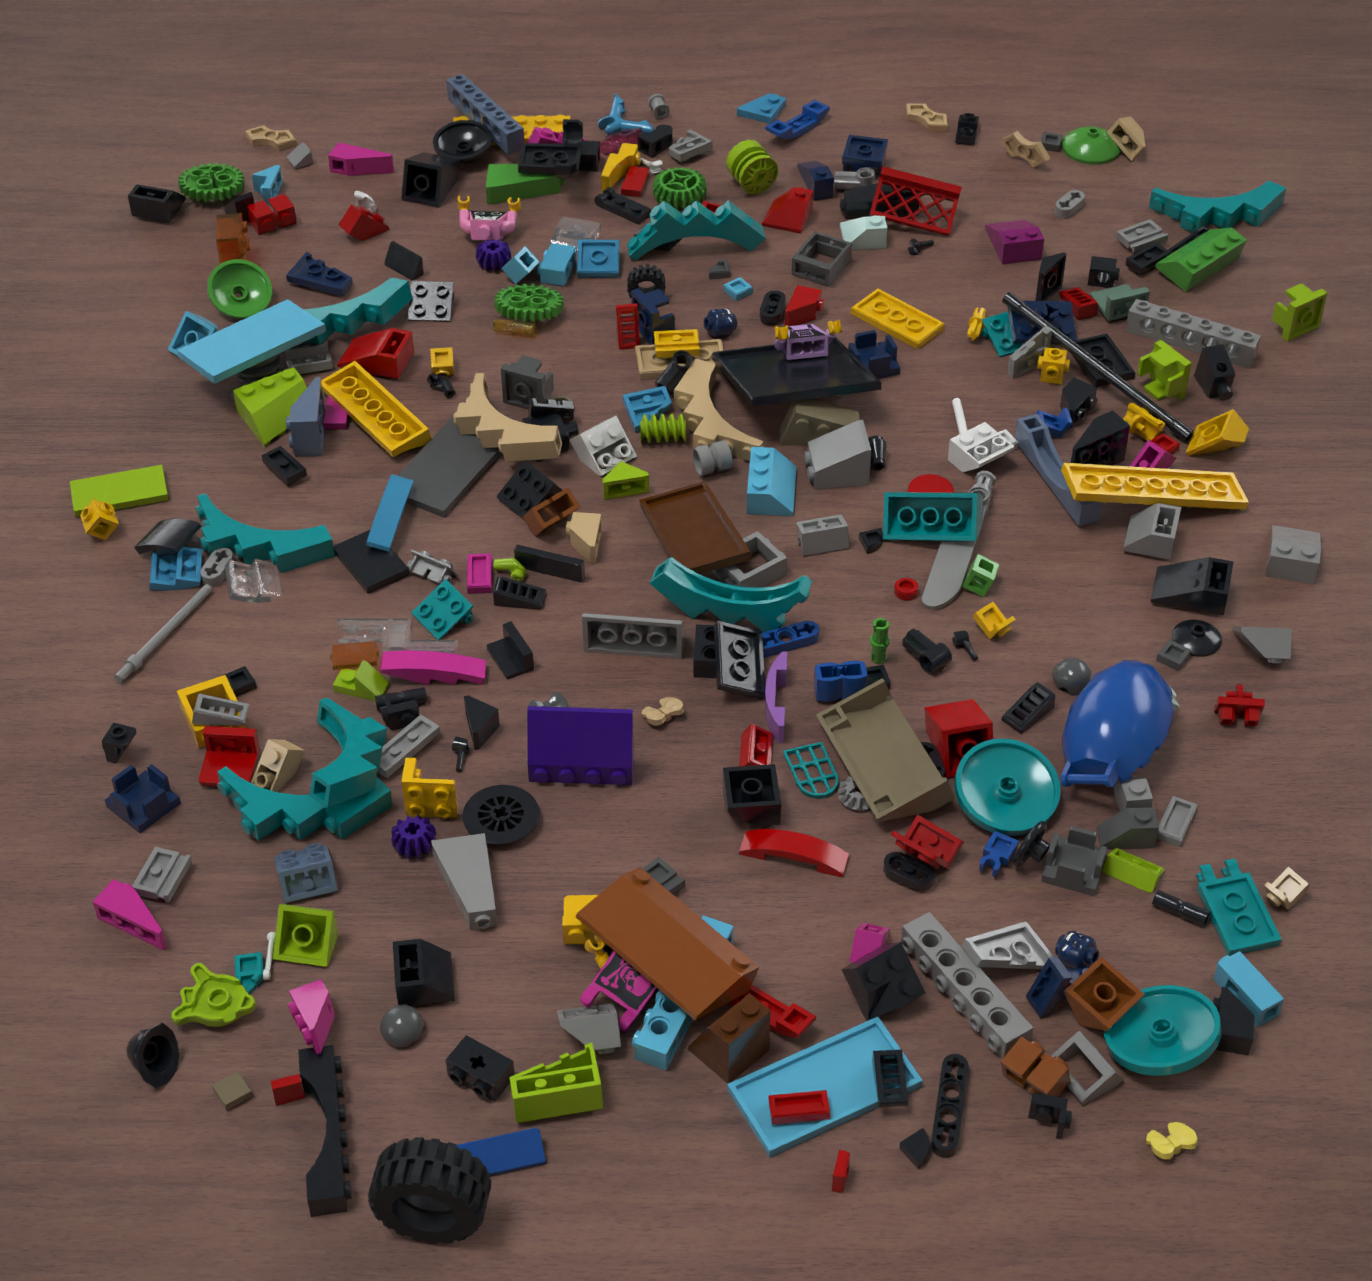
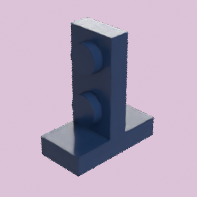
(1051, 984)

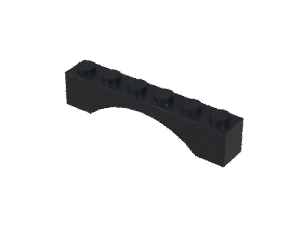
(326, 1179)

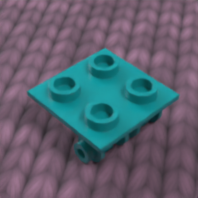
(999, 331)
(443, 610)

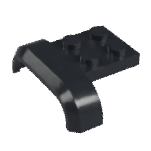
(554, 158)

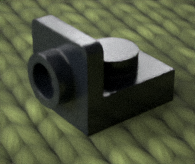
(1050, 1109)

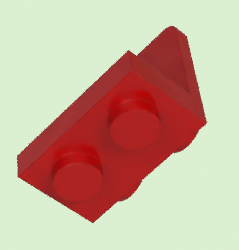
(230, 748)
(932, 842)

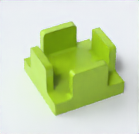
(1302, 314)
(1167, 370)

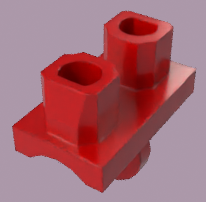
(1239, 703)

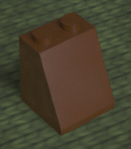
(735, 1039)

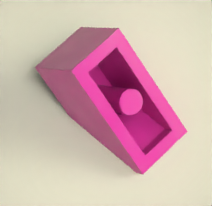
(1153, 457)
(867, 939)

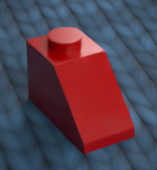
(803, 306)

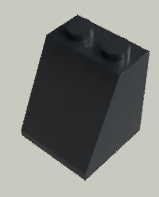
(429, 178)

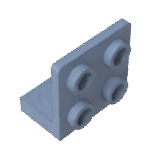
(305, 872)

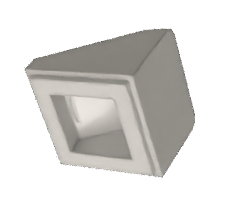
(300, 156)

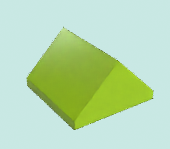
(305, 935)

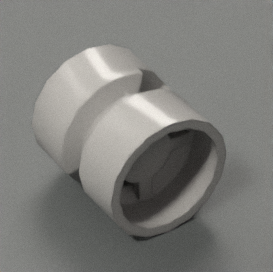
(714, 457)

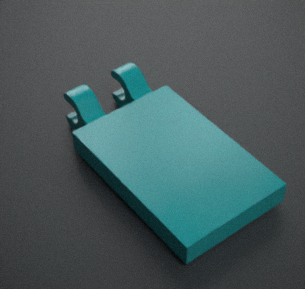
(1236, 909)

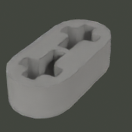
(1069, 204)
(213, 565)

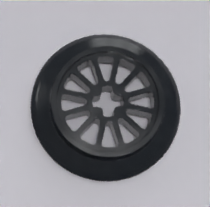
(482, 818)

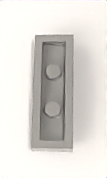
(407, 744)

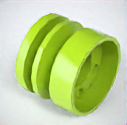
(752, 166)

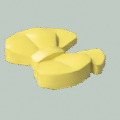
(1180, 1137)

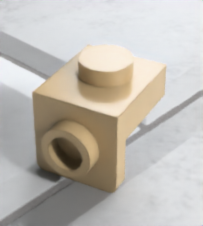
(1286, 889)

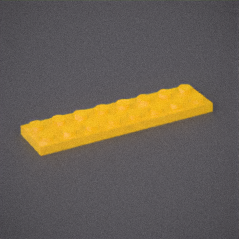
(1154, 486)

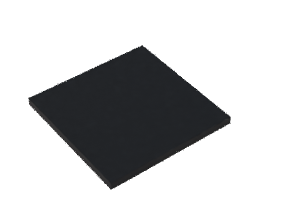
(769, 378)

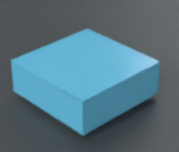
(738, 289)

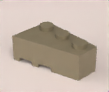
(813, 419)

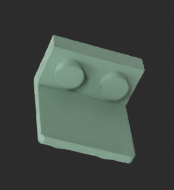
(1117, 301)

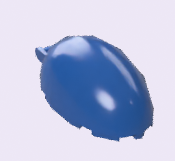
(1116, 724)

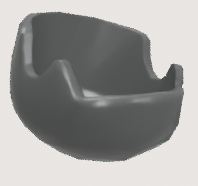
(1072, 675)
(402, 1026)

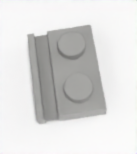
(1141, 235)
(162, 874)

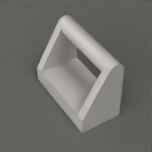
(1107, 1082)

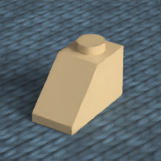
(1128, 136)
(585, 534)

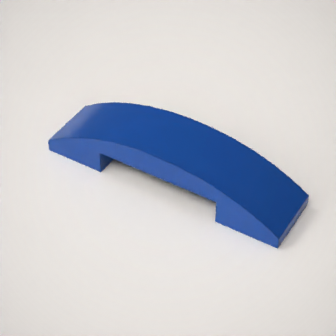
(811, 115)

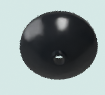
(463, 140)

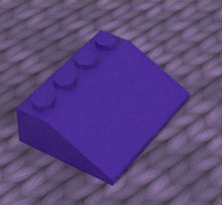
(580, 745)

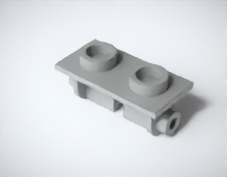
(425, 562)

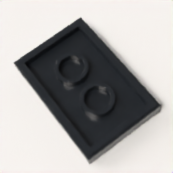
(1106, 352)
(370, 565)
(739, 660)

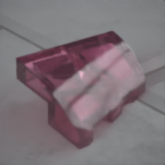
(614, 141)

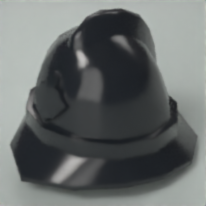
(154, 1054)

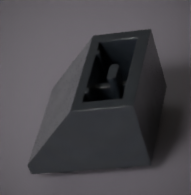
(154, 203)
(422, 973)

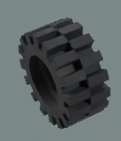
(646, 274)

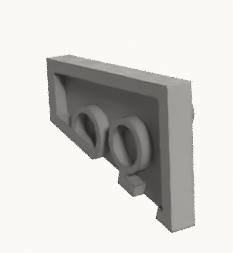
(1008, 948)

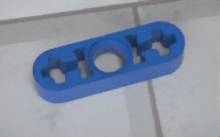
(801, 633)

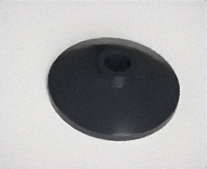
(1198, 636)

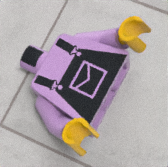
(805, 340)

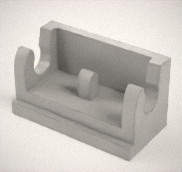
(822, 535)

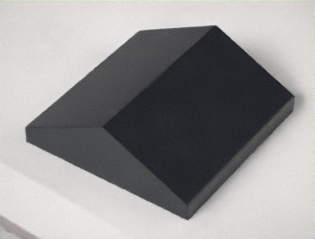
(1050, 276)

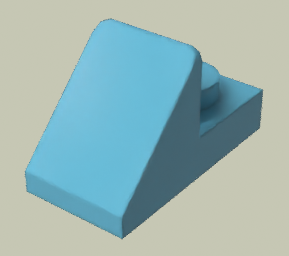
(268, 182)

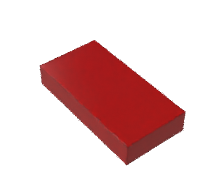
(635, 181)
(799, 1107)

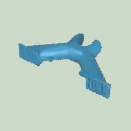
(614, 122)

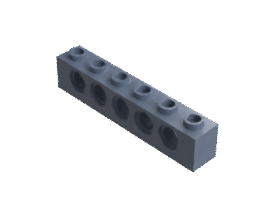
(479, 107)

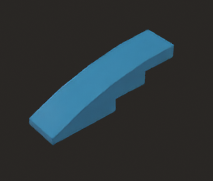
(389, 513)

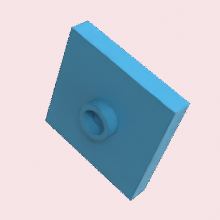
(598, 258)

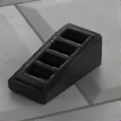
(510, 592)
(1036, 694)
(889, 1058)

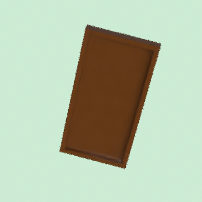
(695, 528)

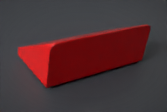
(755, 746)

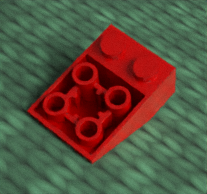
(381, 352)

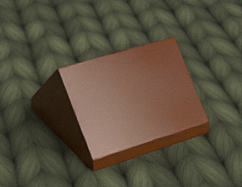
(1101, 996)

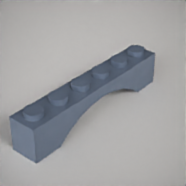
(1039, 448)

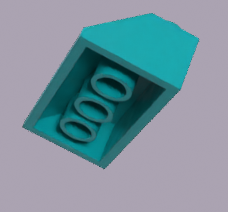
(932, 516)

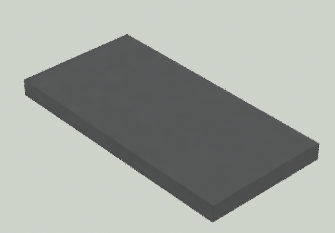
(447, 469)

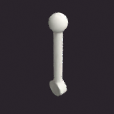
(267, 973)

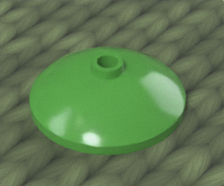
(1090, 146)
(240, 278)

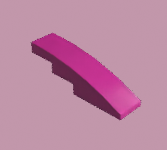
(428, 665)

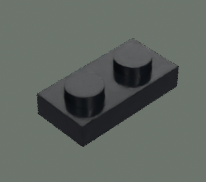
(1147, 258)
(284, 465)

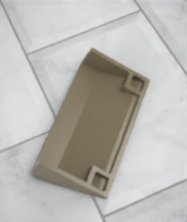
(884, 754)

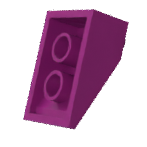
(1016, 241)

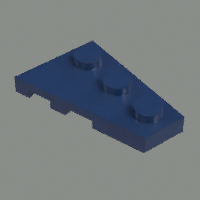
(316, 275)

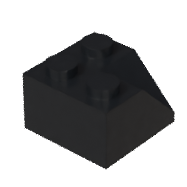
(753, 794)
(883, 980)

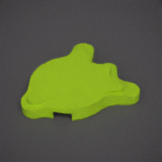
(213, 1000)

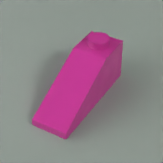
(125, 910)

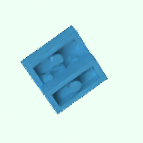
(176, 570)

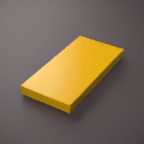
(897, 318)

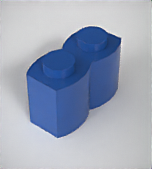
(839, 680)

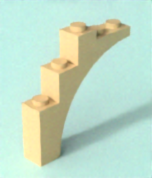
(701, 416)
(514, 438)

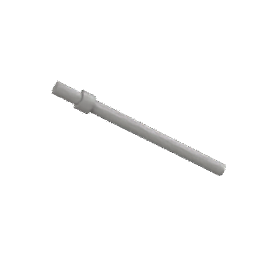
(135, 661)

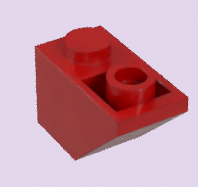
(362, 224)

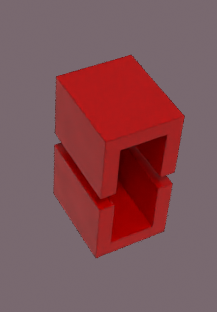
(265, 220)

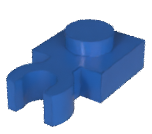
(998, 851)

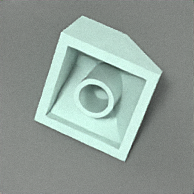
(865, 232)

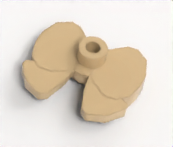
(669, 707)

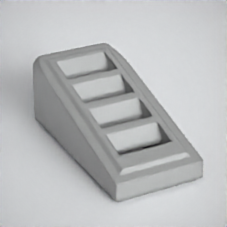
(206, 713)

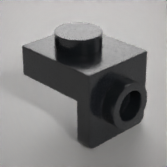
(400, 714)
(117, 740)

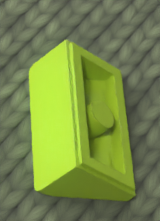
(1132, 870)

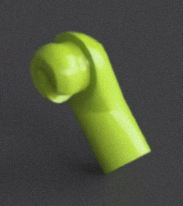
(517, 571)

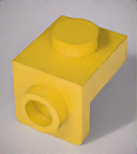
(442, 361)
(993, 621)

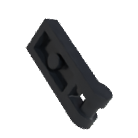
(622, 206)

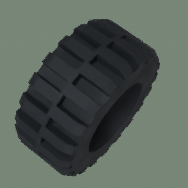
(429, 1190)

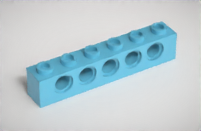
(660, 1048)

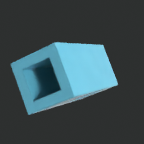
(1249, 987)

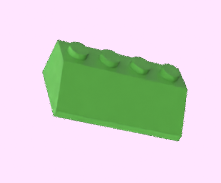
(1202, 257)

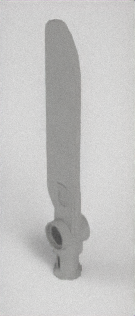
(954, 556)

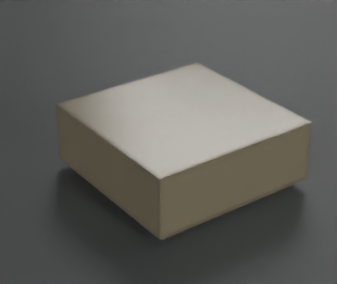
(232, 1090)

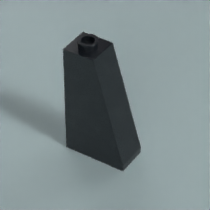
(858, 201)

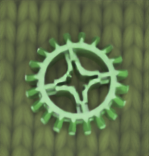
(679, 187)

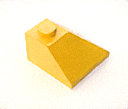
(1218, 434)

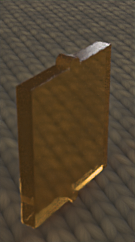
(352, 654)

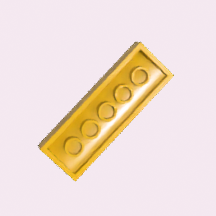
(375, 409)

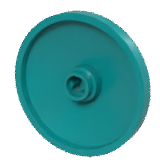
(1007, 786)
(1165, 1032)

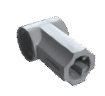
(853, 180)

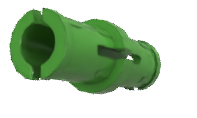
(879, 640)

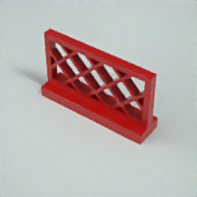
(923, 186)

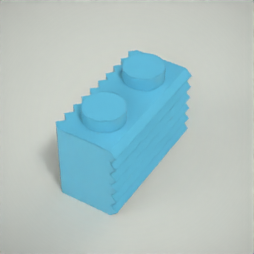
(557, 264)

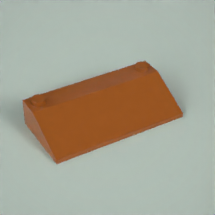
(669, 944)

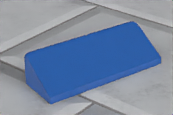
(508, 1151)

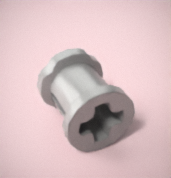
(659, 107)

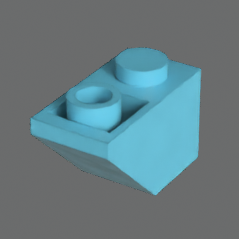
(520, 264)

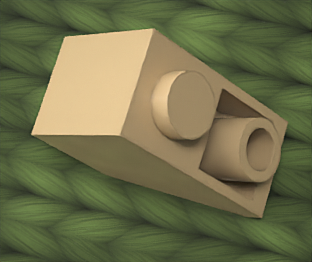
(277, 764)

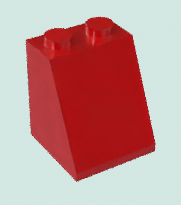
(956, 729)

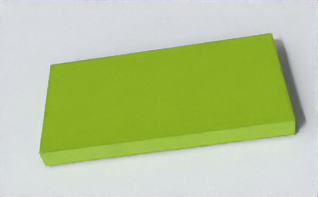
(121, 489)

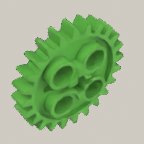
(211, 182)
(529, 302)

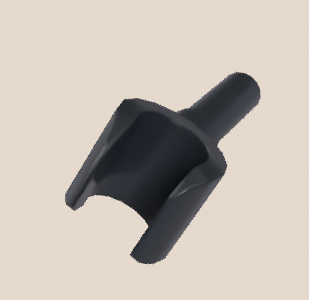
(916, 246)
(962, 638)
(461, 746)

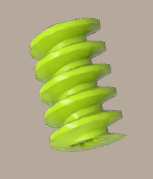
(663, 428)

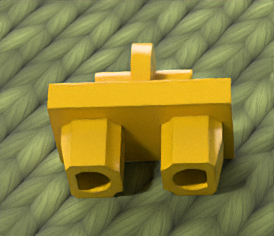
(1143, 423)

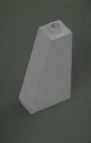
(467, 874)

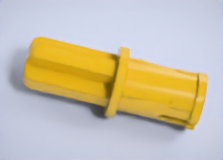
(975, 323)

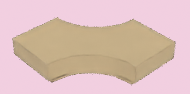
(931, 120)
(277, 139)
(1030, 151)

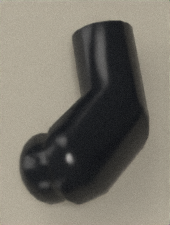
(441, 383)

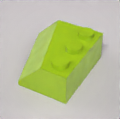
(268, 403)

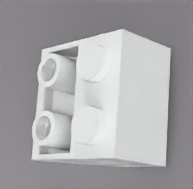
(603, 446)
(977, 447)

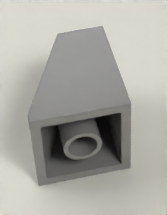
(839, 458)

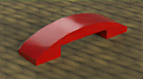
(797, 847)
(784, 1020)

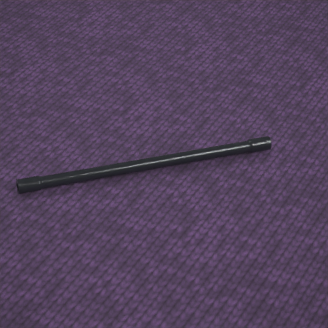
(1173, 424)

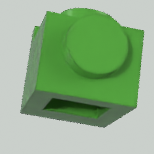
(980, 575)

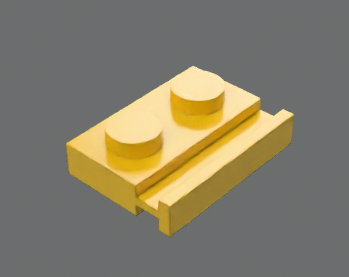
(676, 340)

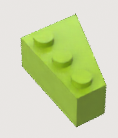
(558, 1088)

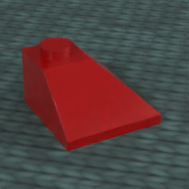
(790, 210)

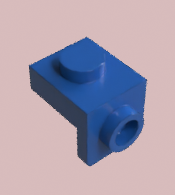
(1056, 424)

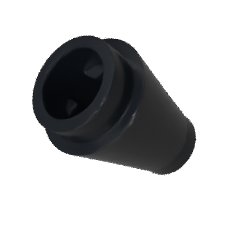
(878, 452)

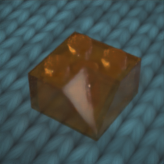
(232, 237)

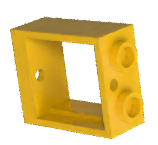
(188, 696)

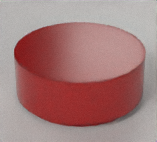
(906, 589)

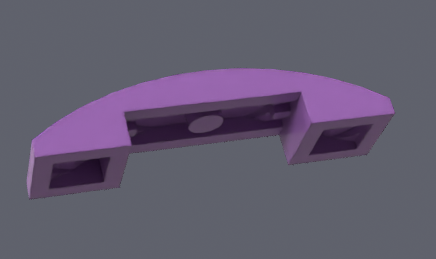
(776, 715)

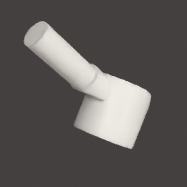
(653, 166)

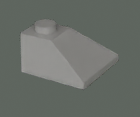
(1267, 642)
(594, 1025)

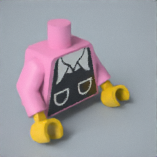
(487, 224)

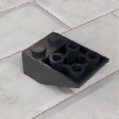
(1102, 441)
(1194, 584)

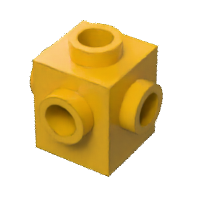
(1053, 365)
(99, 519)

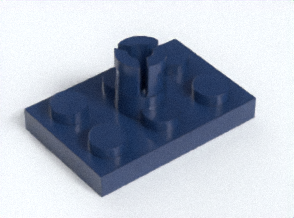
(1055, 312)

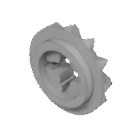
(849, 798)

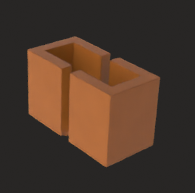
(556, 509)
(1030, 1065)

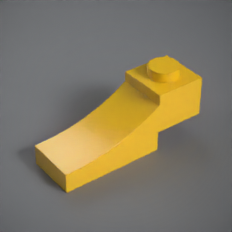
(618, 164)

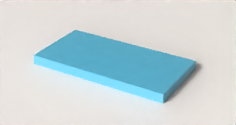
(251, 341)
(835, 1065)

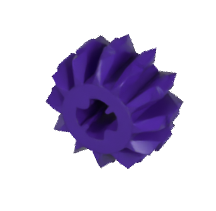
(493, 254)
(413, 836)

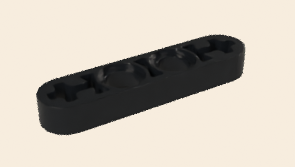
(950, 1105)

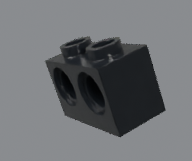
(704, 652)

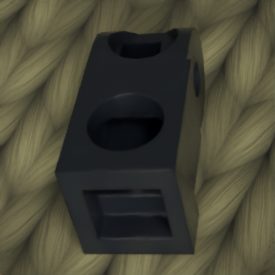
(655, 141)

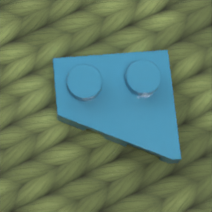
(763, 109)
(646, 402)

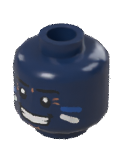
(720, 322)
(1076, 950)

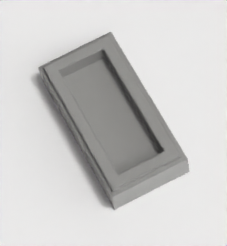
(1176, 821)

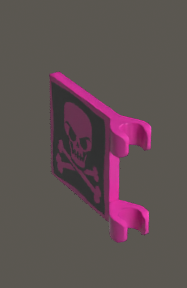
(624, 986)

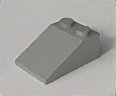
(1293, 554)

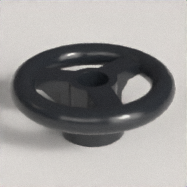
(1033, 845)

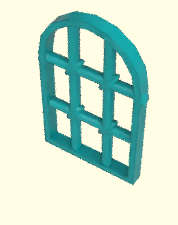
(823, 777)

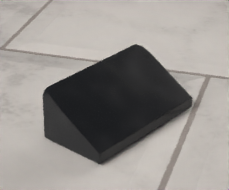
(404, 261)

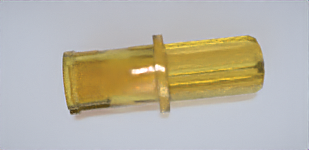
(515, 327)

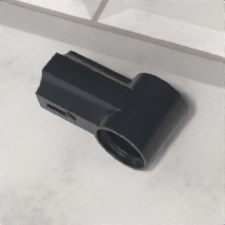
(674, 373)
(929, 654)

